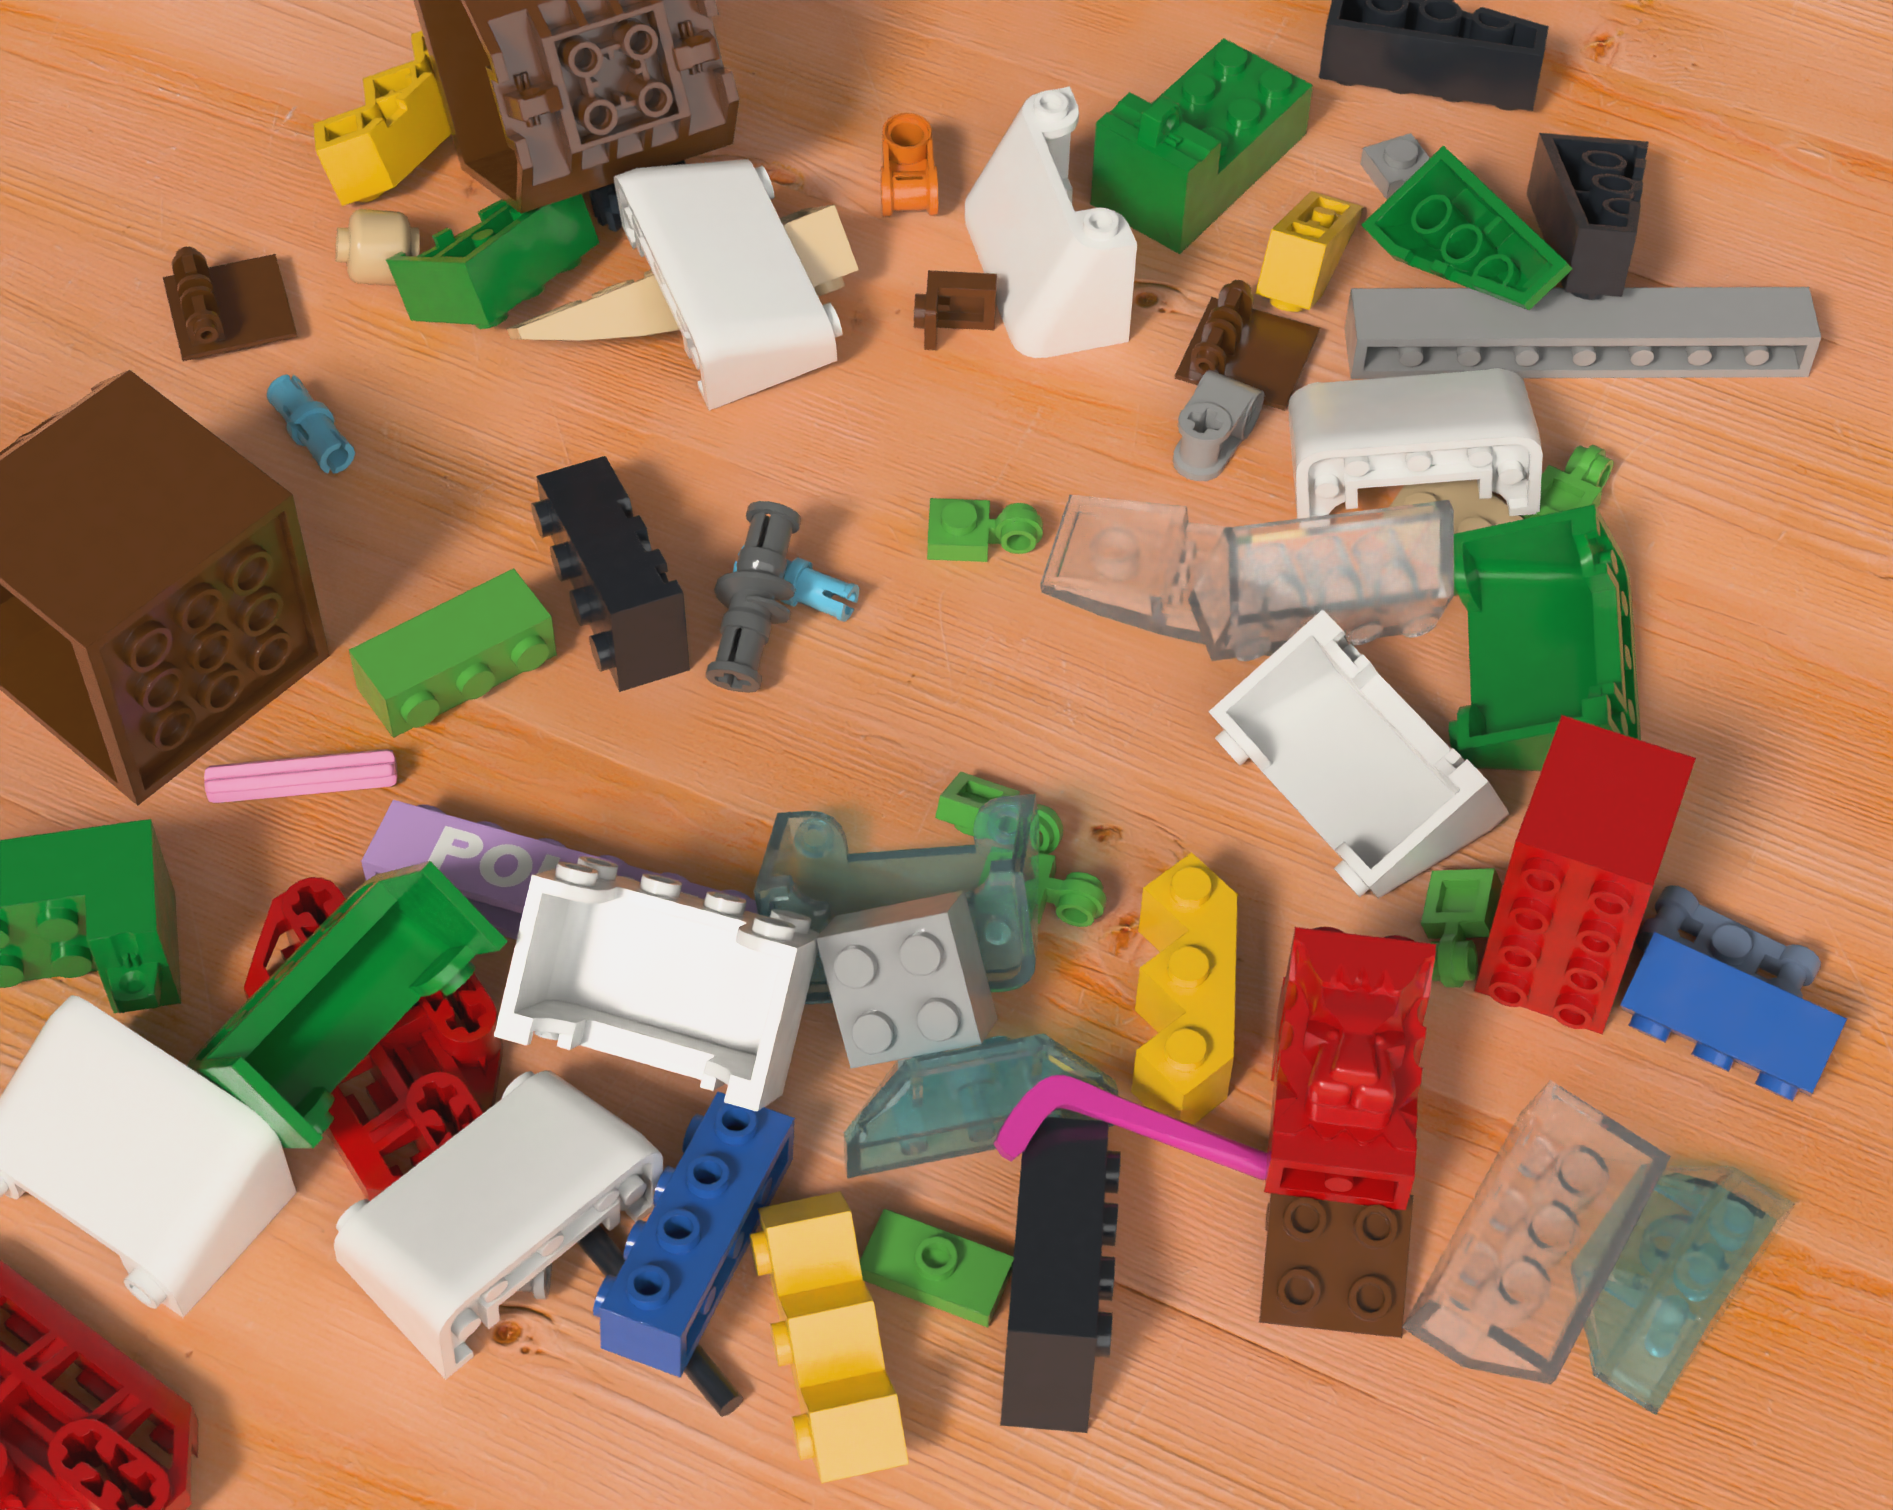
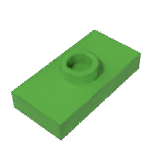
(936, 1267)

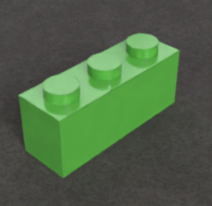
(453, 652)

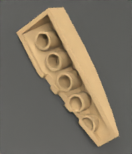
(642, 310)

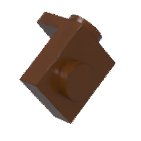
(955, 302)

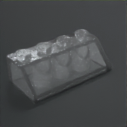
(1365, 568)
(1538, 1240)

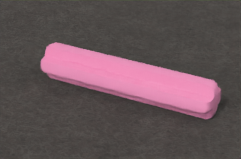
(300, 776)

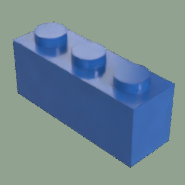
(1731, 1017)

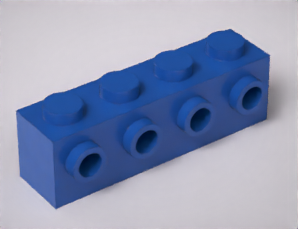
(694, 1235)

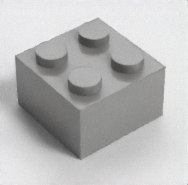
(907, 979)

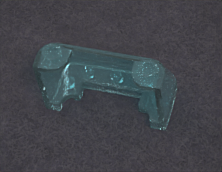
(814, 875)

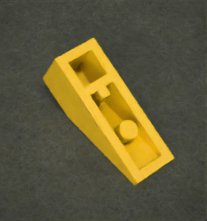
(1306, 251)

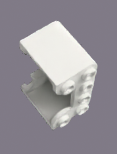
(660, 977)

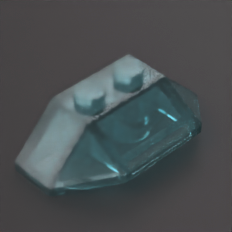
(956, 1101)
(1679, 1276)

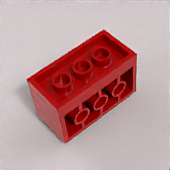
(1582, 873)

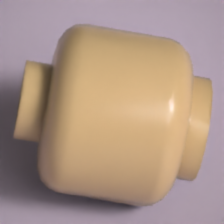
(372, 240)

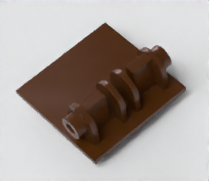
(226, 304)
(1248, 346)
(1335, 1265)

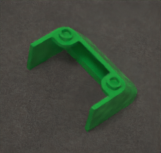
(342, 994)

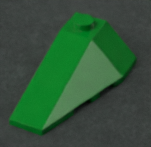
(1466, 234)

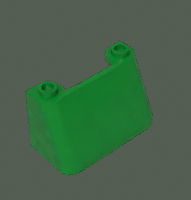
(1544, 636)

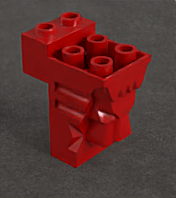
(1348, 1067)

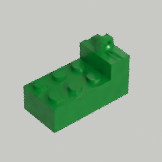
(1197, 145)
(89, 906)

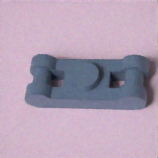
(1729, 941)

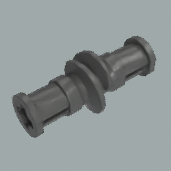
(753, 595)

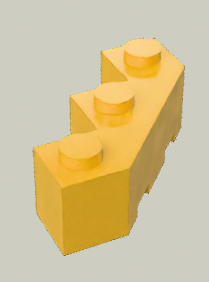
(389, 135)
(1187, 991)
(829, 1338)

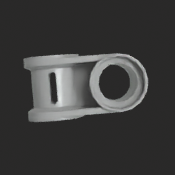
(1214, 425)

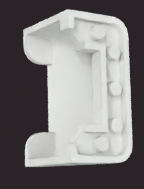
(1058, 269)
(728, 274)
(1415, 434)
(1355, 760)
(139, 1154)
(494, 1212)

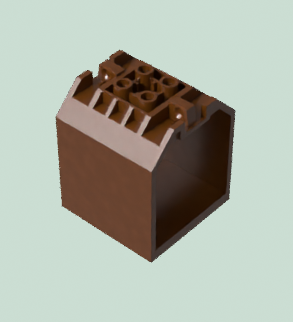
(576, 89)
(147, 585)

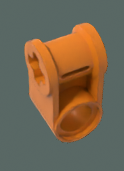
(908, 166)

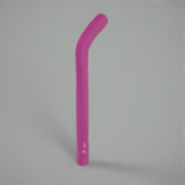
(1089, 1100)

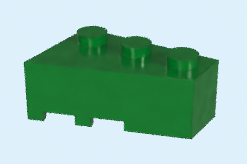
(494, 263)

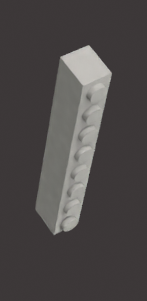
(1564, 336)

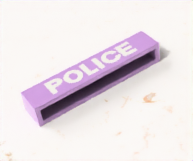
(485, 860)

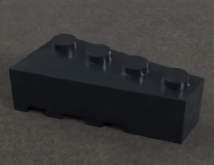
(1434, 51)
(1589, 207)
(613, 573)
(1060, 1275)

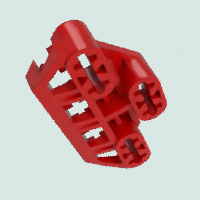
(418, 1068)
(53, 1435)

